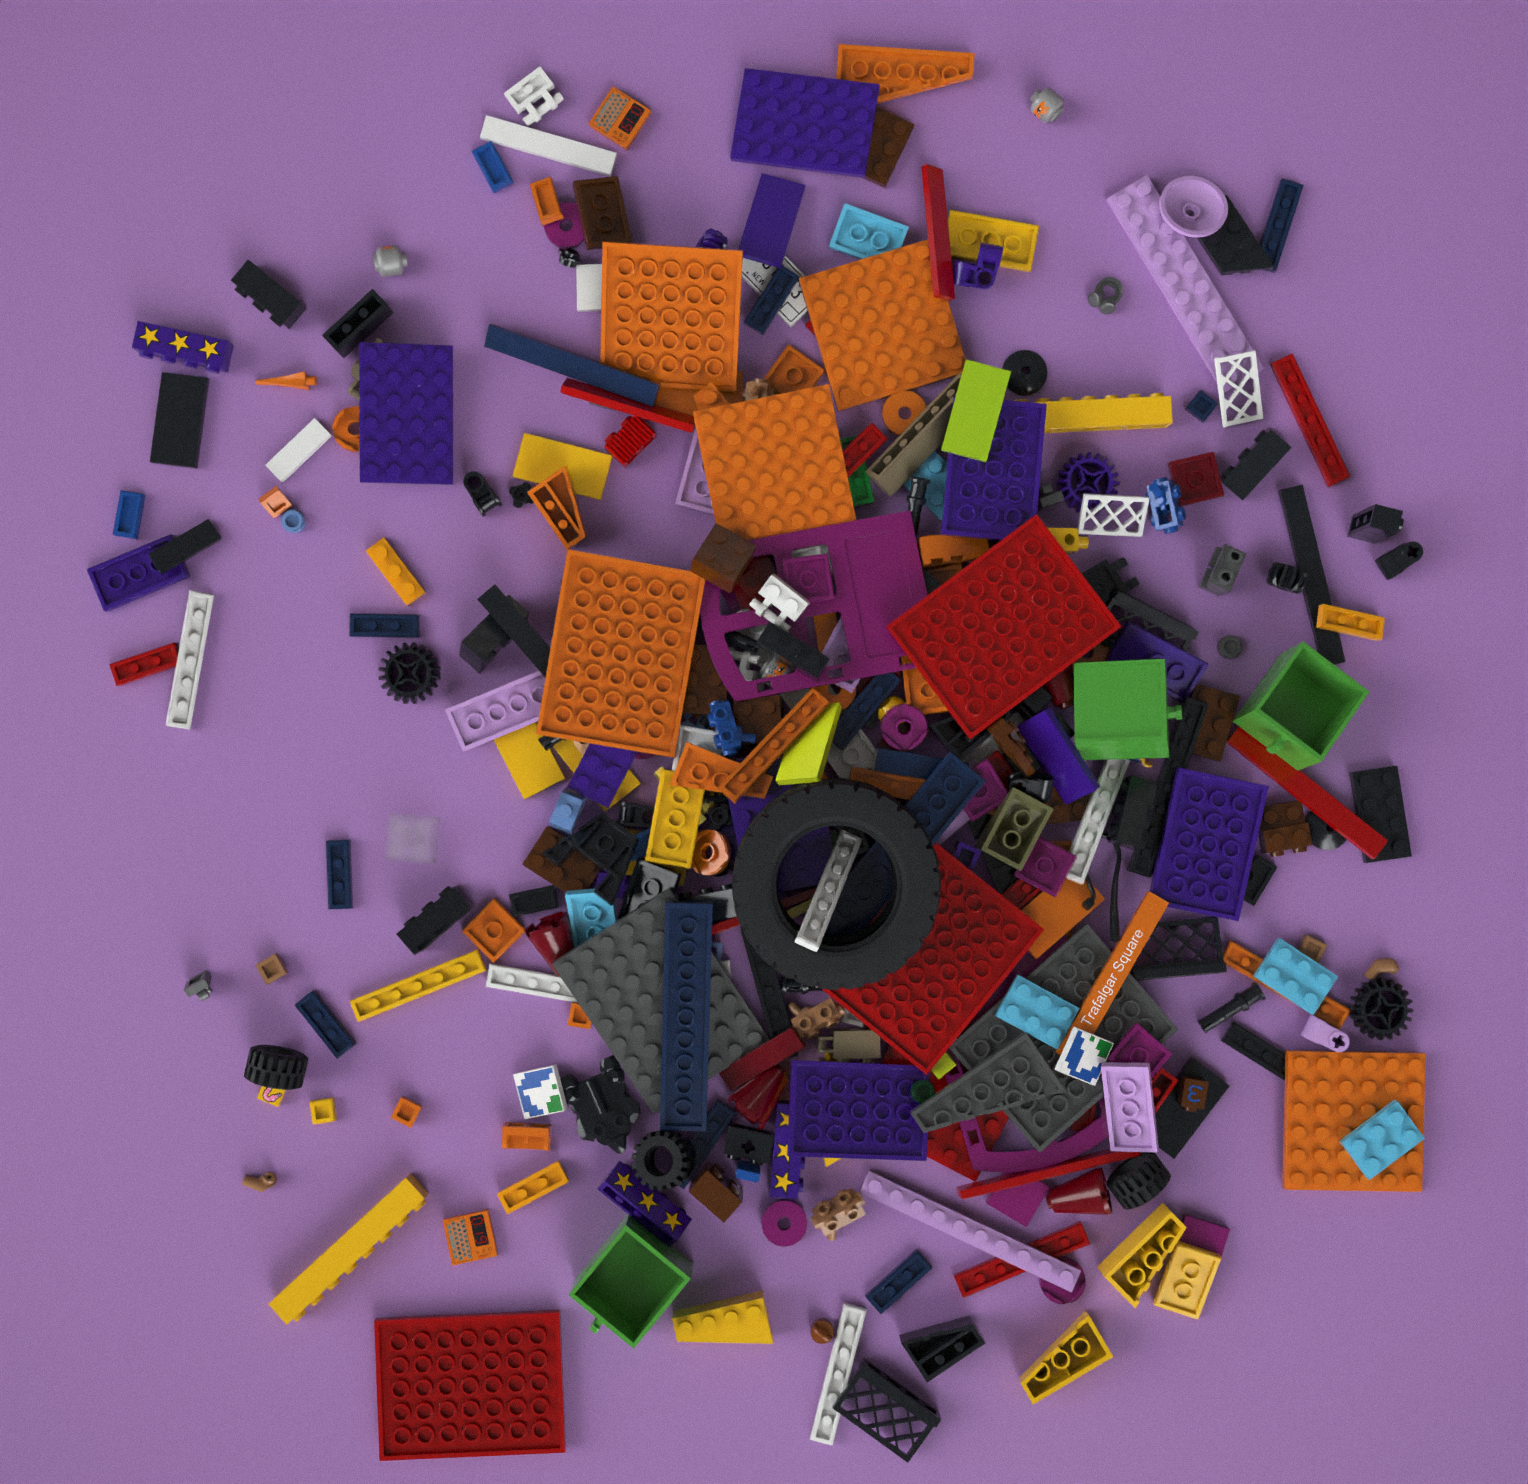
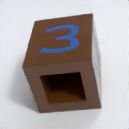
(1192, 1093)

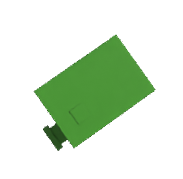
(1301, 706)
(1122, 709)
(631, 1281)

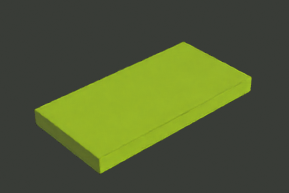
(976, 410)

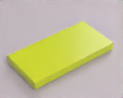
(808, 754)

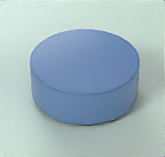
(293, 521)

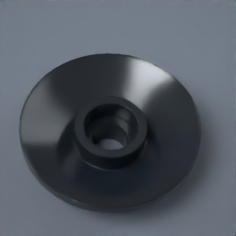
(1021, 383)
(1320, 835)

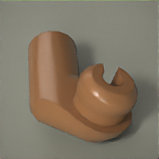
(1381, 965)
(262, 1183)

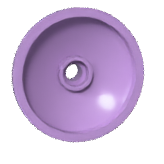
(1195, 198)

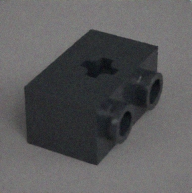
(761, 1140)

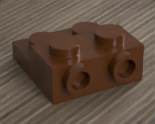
(1011, 744)
(1066, 813)
(1284, 829)

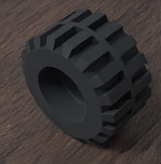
(276, 1067)
(645, 1160)
(1138, 1180)

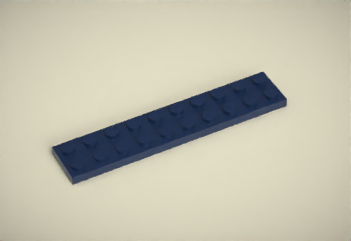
(935, 807)
(686, 1015)

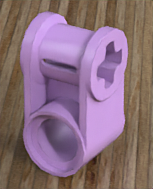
(1323, 1034)

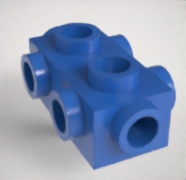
(1164, 500)
(728, 735)

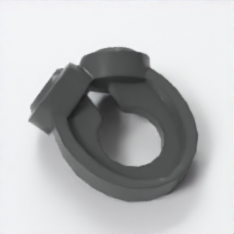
(1096, 298)

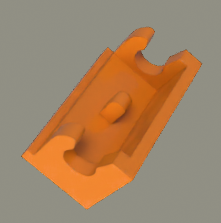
(526, 1136)

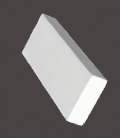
(298, 450)

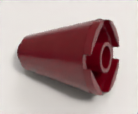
(1062, 688)
(551, 937)
(760, 1095)
(1082, 1195)

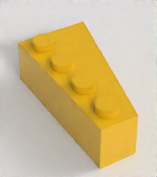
(1142, 1254)
(725, 1321)
(1066, 1359)

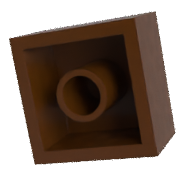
(723, 558)
(758, 716)
(716, 1191)

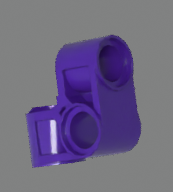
(988, 260)

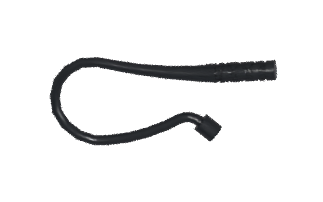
(1089, 902)

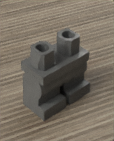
(1226, 565)

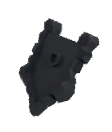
(602, 1105)

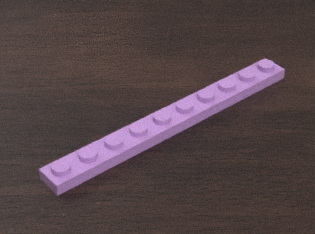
(970, 1231)

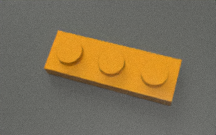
(395, 571)
(1350, 622)
(533, 1187)

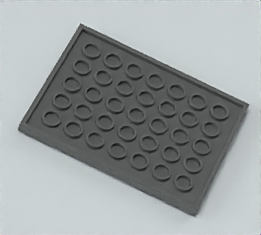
(1069, 975)
(621, 991)

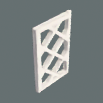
(1255, 397)
(1105, 499)

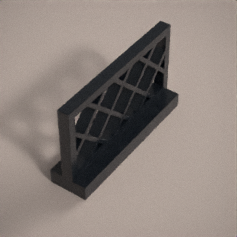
(1151, 614)
(1183, 968)
(902, 1397)

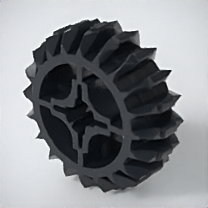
(416, 665)
(1388, 1026)

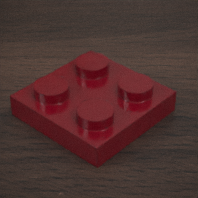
(1197, 478)

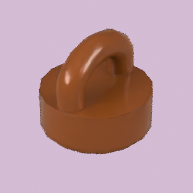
(821, 1331)

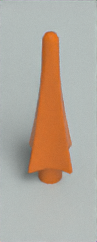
(297, 380)

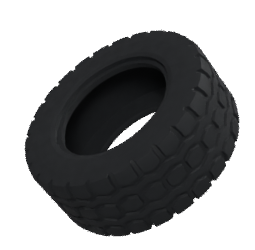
(852, 958)

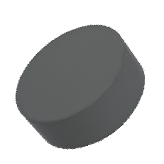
(1229, 647)

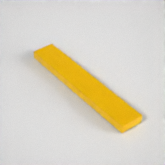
(418, 985)

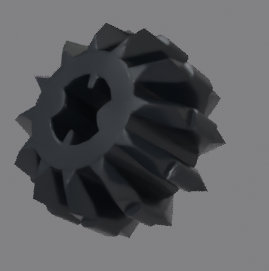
(1287, 578)

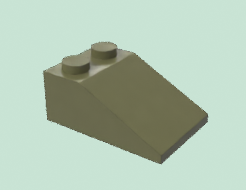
(1014, 828)

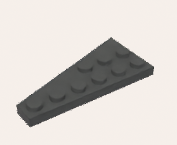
(998, 1083)

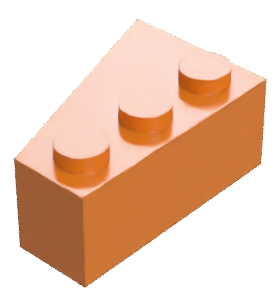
(560, 507)
(945, 550)

